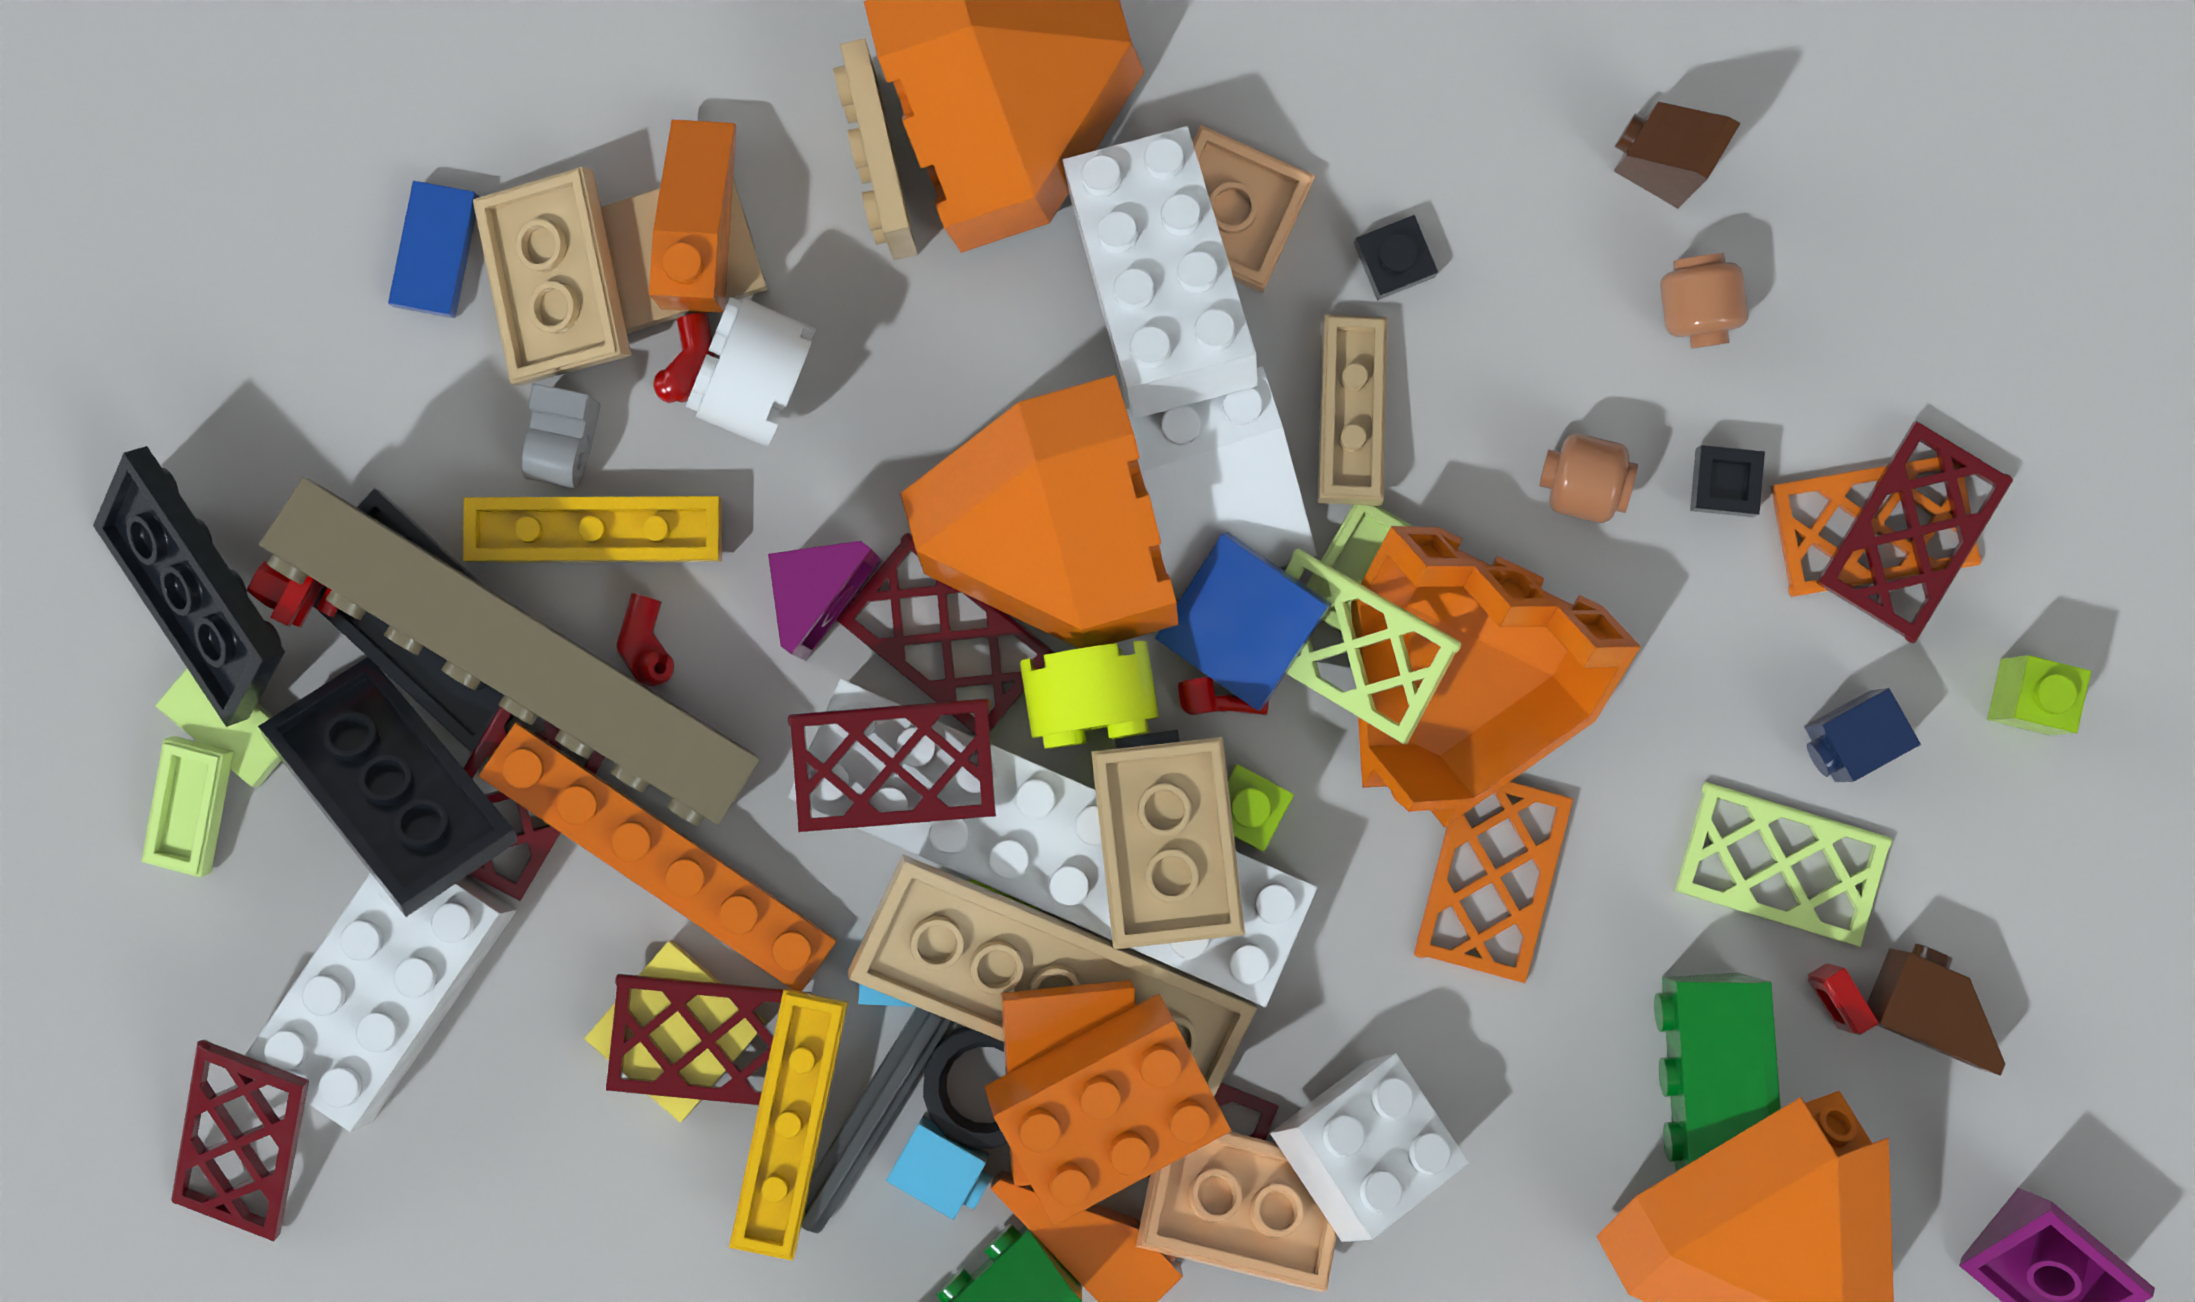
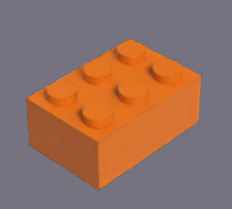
(1106, 1109)

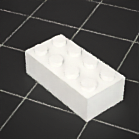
(1161, 273)
(378, 995)

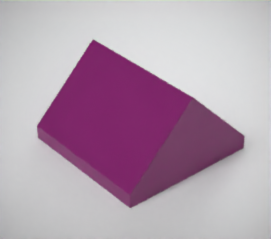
(815, 589)
(2045, 1256)

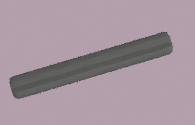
(871, 1115)

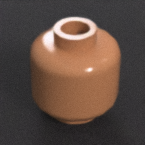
(1704, 299)
(1589, 478)

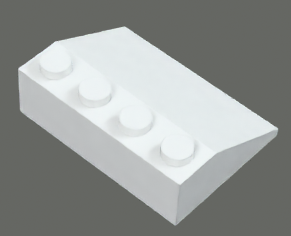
(1220, 472)

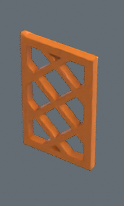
(1835, 489)
(1529, 917)

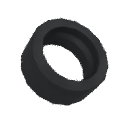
(936, 1097)

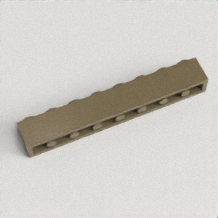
(509, 651)

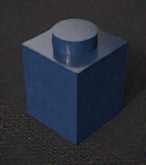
(1860, 736)

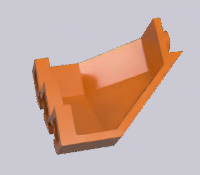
(1002, 99)
(1049, 520)
(1514, 691)
(1766, 1217)

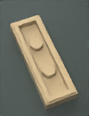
(1352, 410)

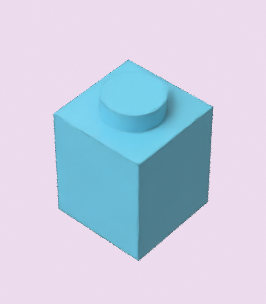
(940, 1170)

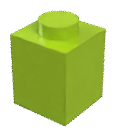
(2039, 695)
(1255, 806)

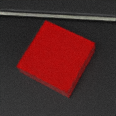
(1842, 999)

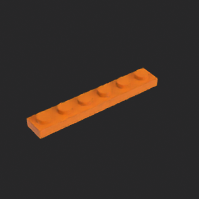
(657, 857)

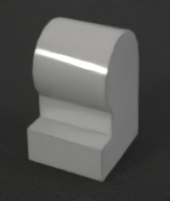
(559, 435)

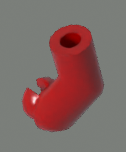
(680, 375)
(639, 645)

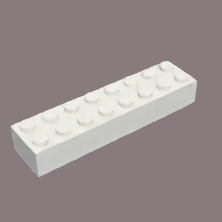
(1047, 845)

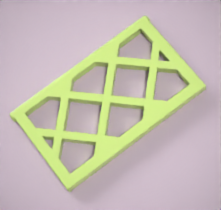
(1399, 622)
(1825, 832)

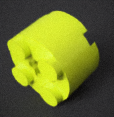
(1089, 692)

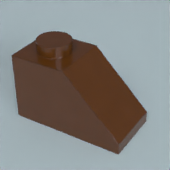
(1673, 150)
(1934, 1007)

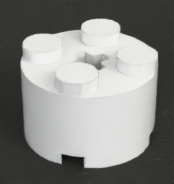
(755, 370)

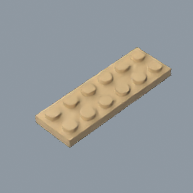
(962, 946)

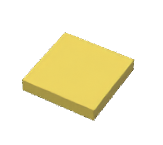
(675, 1034)

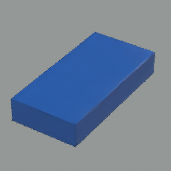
(433, 249)

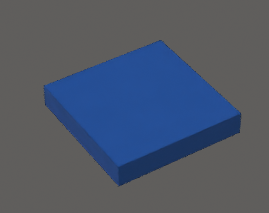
(1243, 621)

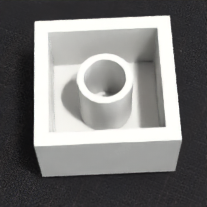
(1369, 1148)

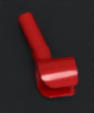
(1199, 697)

